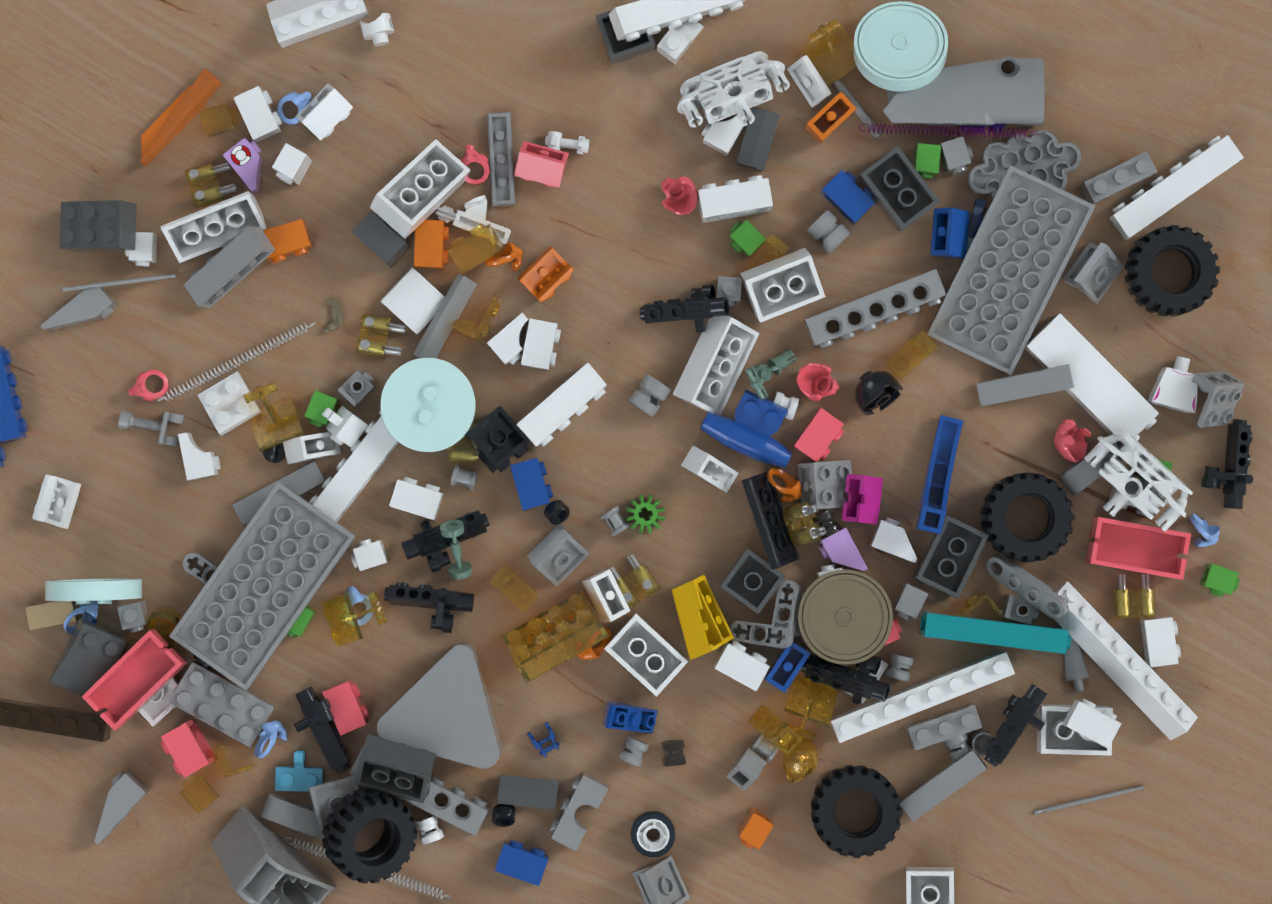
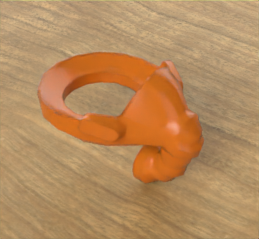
(510, 253)
(793, 488)
(595, 652)

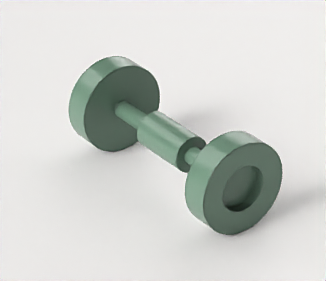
(459, 569)

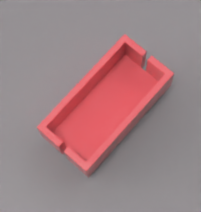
(1138, 548)
(134, 679)

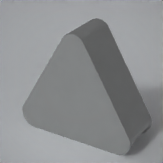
(447, 712)
(266, 866)

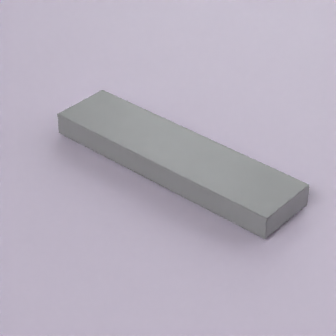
(501, 159)
(445, 317)
(1025, 385)
(298, 481)
(943, 784)

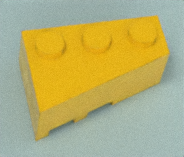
(700, 617)

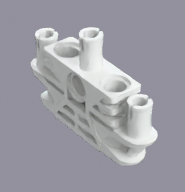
(732, 89)
(1149, 468)

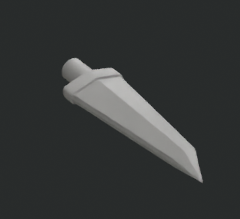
(1075, 666)

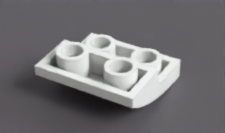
(413, 300)

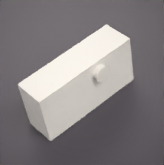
(420, 188)
(930, 885)

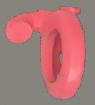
(472, 155)
(140, 390)

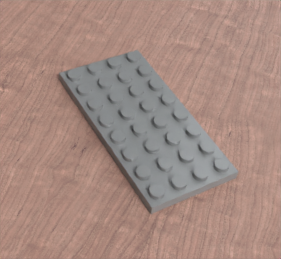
(1010, 270)
(262, 586)

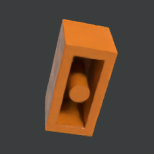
(830, 117)
(289, 240)
(430, 245)
(755, 829)

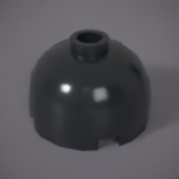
(876, 390)

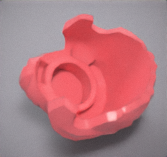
(680, 195)
(816, 382)
(1071, 440)

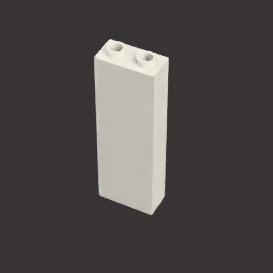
(1096, 382)

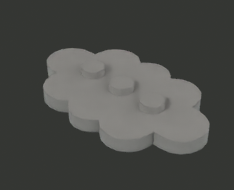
(1035, 155)

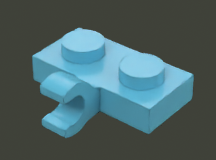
(298, 776)

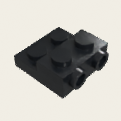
(498, 440)

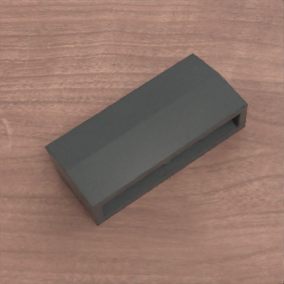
(758, 140)
(528, 792)

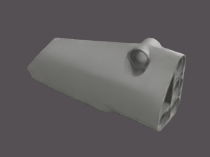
(976, 96)

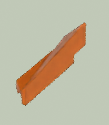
(178, 115)

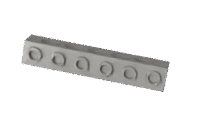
(929, 282)
(448, 812)

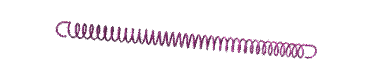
(944, 131)

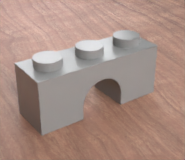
(1118, 178)
(944, 727)
(586, 792)

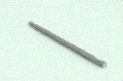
(119, 282)
(1089, 799)

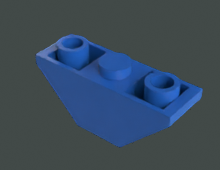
(629, 717)

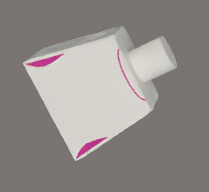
(1175, 388)

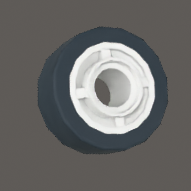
(655, 847)

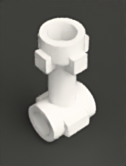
(555, 141)

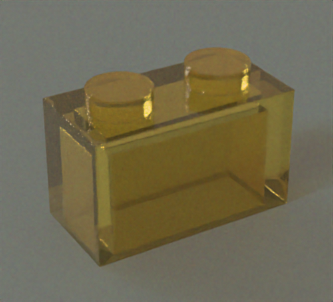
(476, 248)

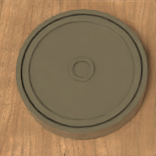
(845, 617)

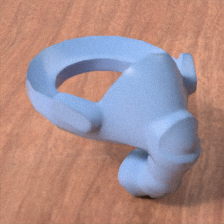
(300, 100)
(1210, 533)
(356, 597)
(89, 613)
(269, 732)

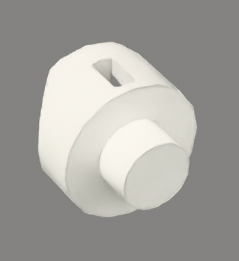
(378, 30)

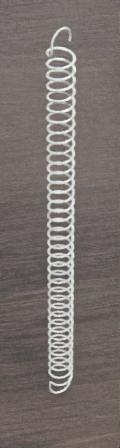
(239, 360)
(399, 876)

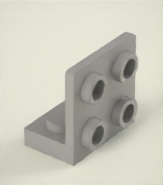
(1222, 399)
(824, 483)

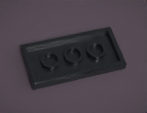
(770, 520)

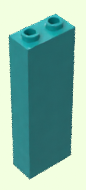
(994, 632)

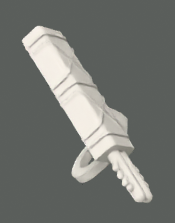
(474, 215)

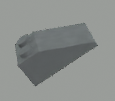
(87, 657)

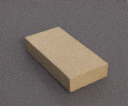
(49, 614)

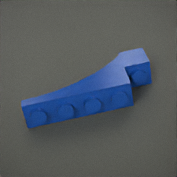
(11, 423)
(938, 475)

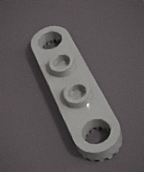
(1027, 586)

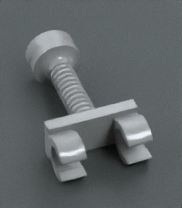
(127, 420)

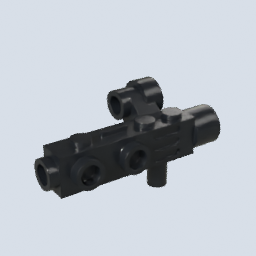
(699, 306)
(1236, 466)
(431, 542)
(432, 598)
(848, 679)
(1019, 714)
(320, 718)

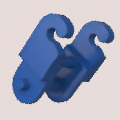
(552, 736)

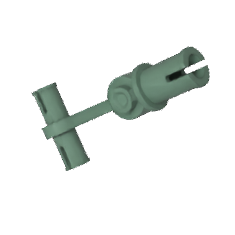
(762, 372)

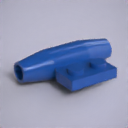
(751, 429)

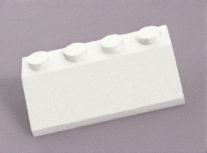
(304, 19)
(212, 226)
(716, 364)
(562, 404)

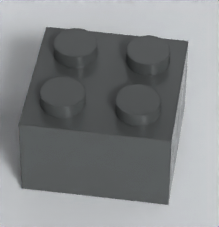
(622, 50)
(381, 239)
(752, 581)

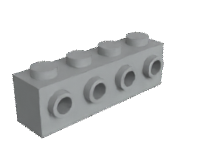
(229, 266)

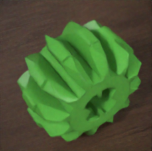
(641, 521)

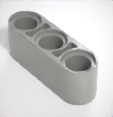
(1083, 474)
(291, 814)

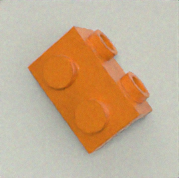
(546, 274)

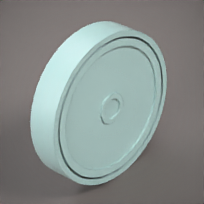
(900, 46)
(428, 404)
(93, 590)

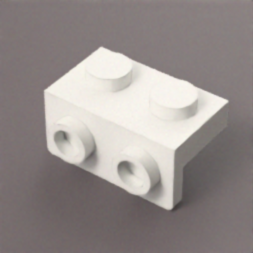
(56, 501)

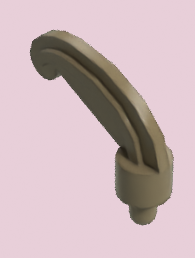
(337, 315)

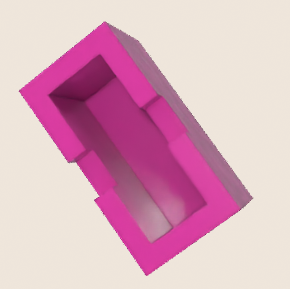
(863, 499)

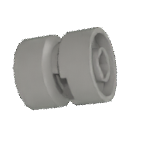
(828, 231)
(649, 395)

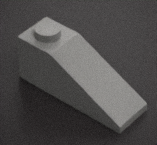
(86, 307)
(120, 801)

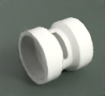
(789, 403)
(426, 824)

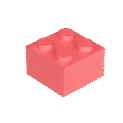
(187, 748)

